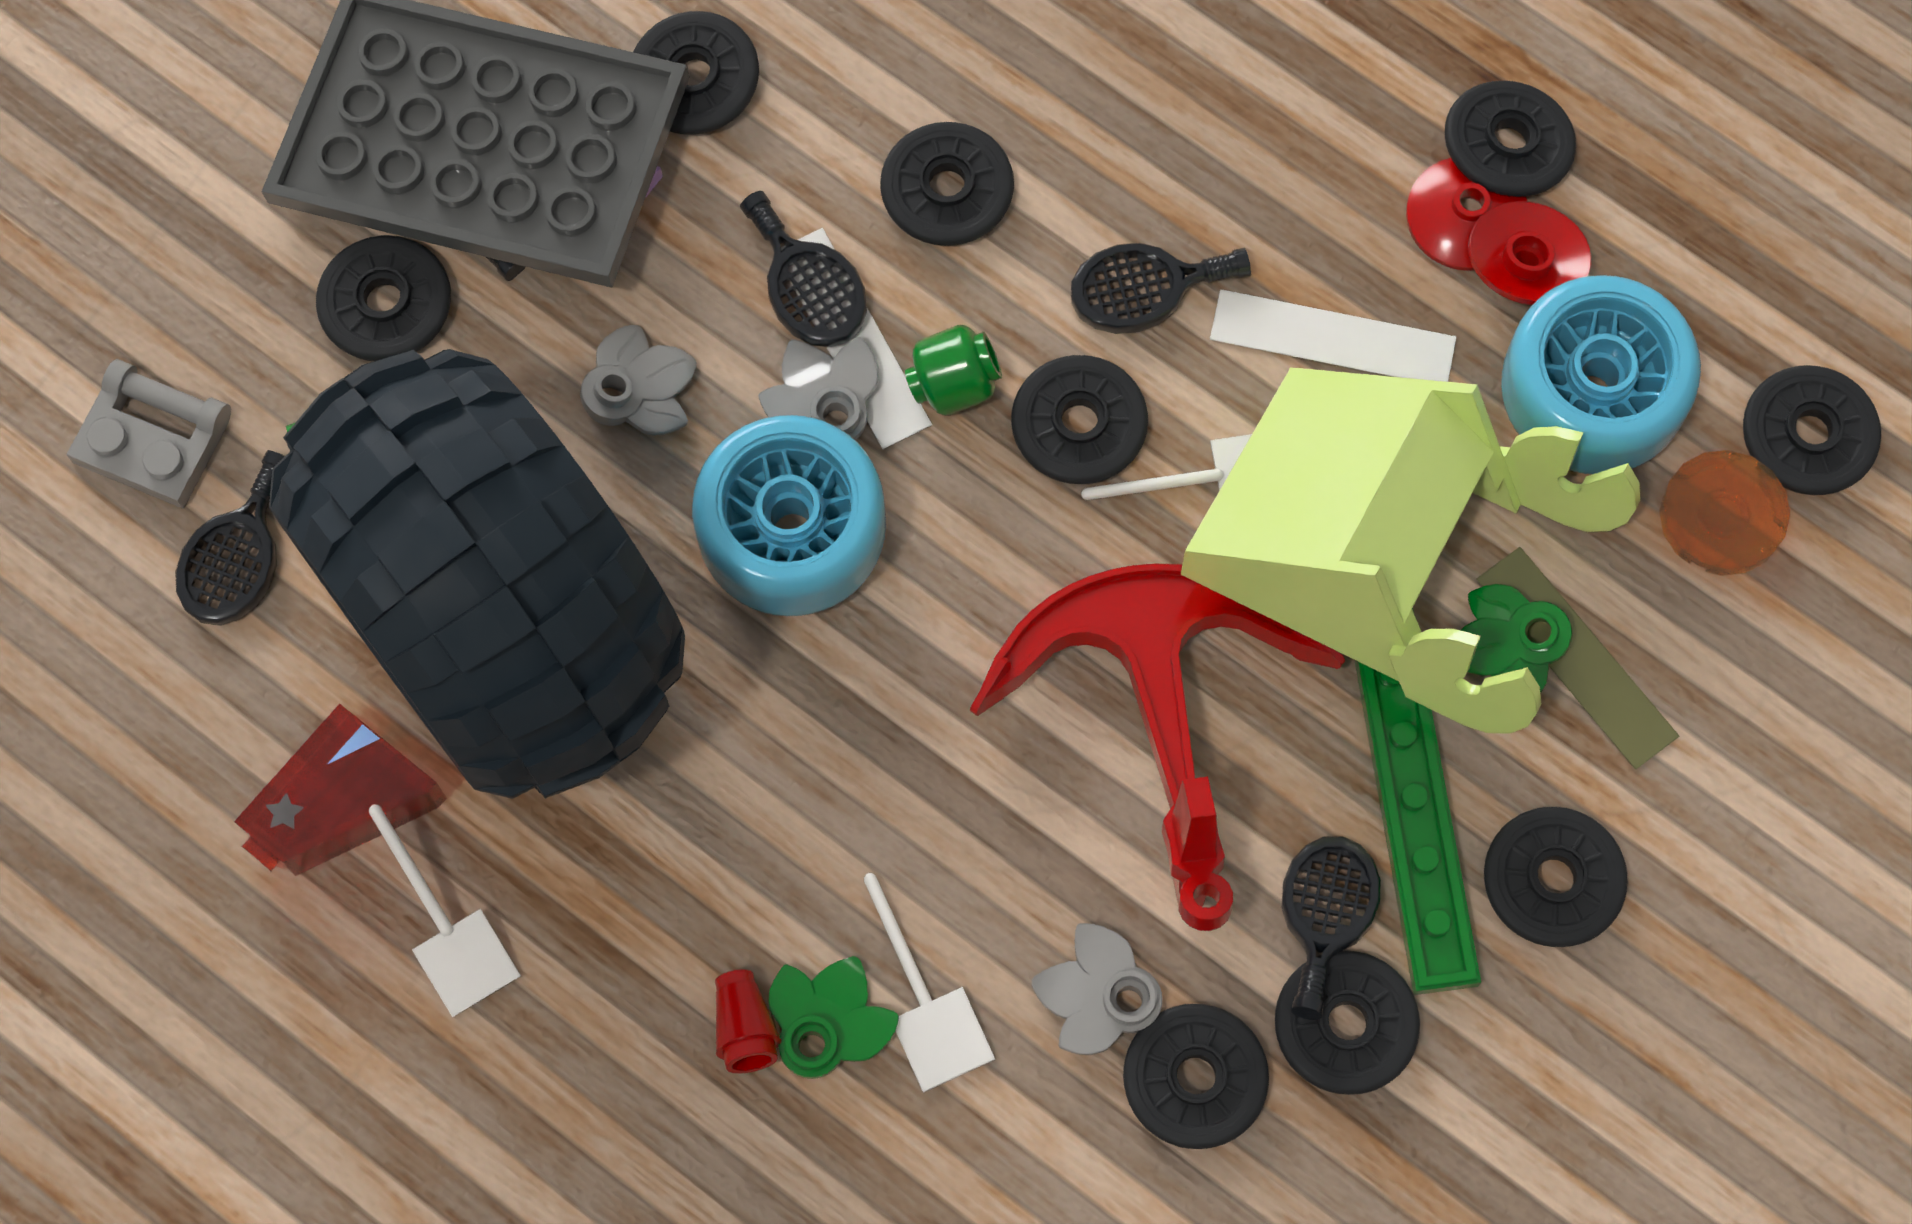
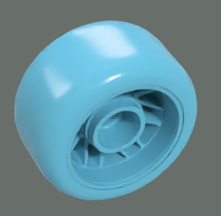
(1628, 341)
(782, 470)

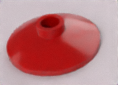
(1439, 220)
(1527, 250)

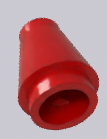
(743, 1024)

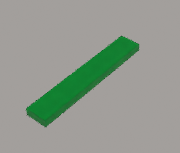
(1419, 837)

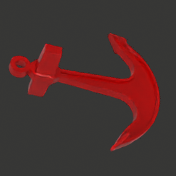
(1145, 621)

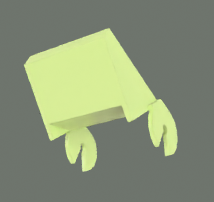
(1351, 506)

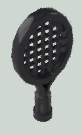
(759, 210)
(1209, 270)
(225, 525)
(1308, 1001)

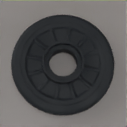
(731, 61)
(1506, 170)
(947, 218)
(378, 262)
(1836, 401)
(1071, 455)
(1555, 917)
(1360, 1063)
(1190, 1118)

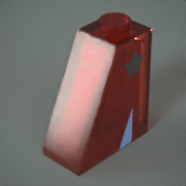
(325, 793)

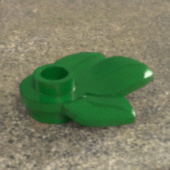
(1503, 625)
(832, 1009)

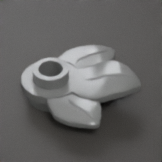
(645, 378)
(821, 384)
(1088, 989)

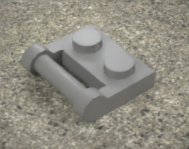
(142, 452)

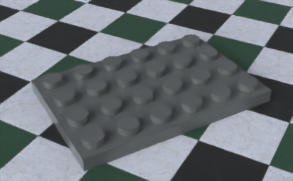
(478, 136)

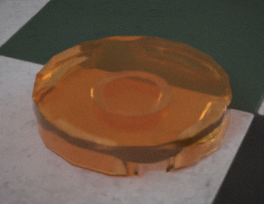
(1724, 512)

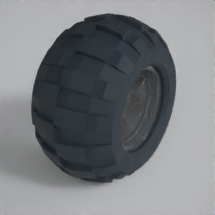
(480, 570)

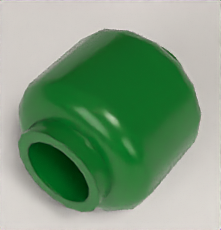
(953, 370)

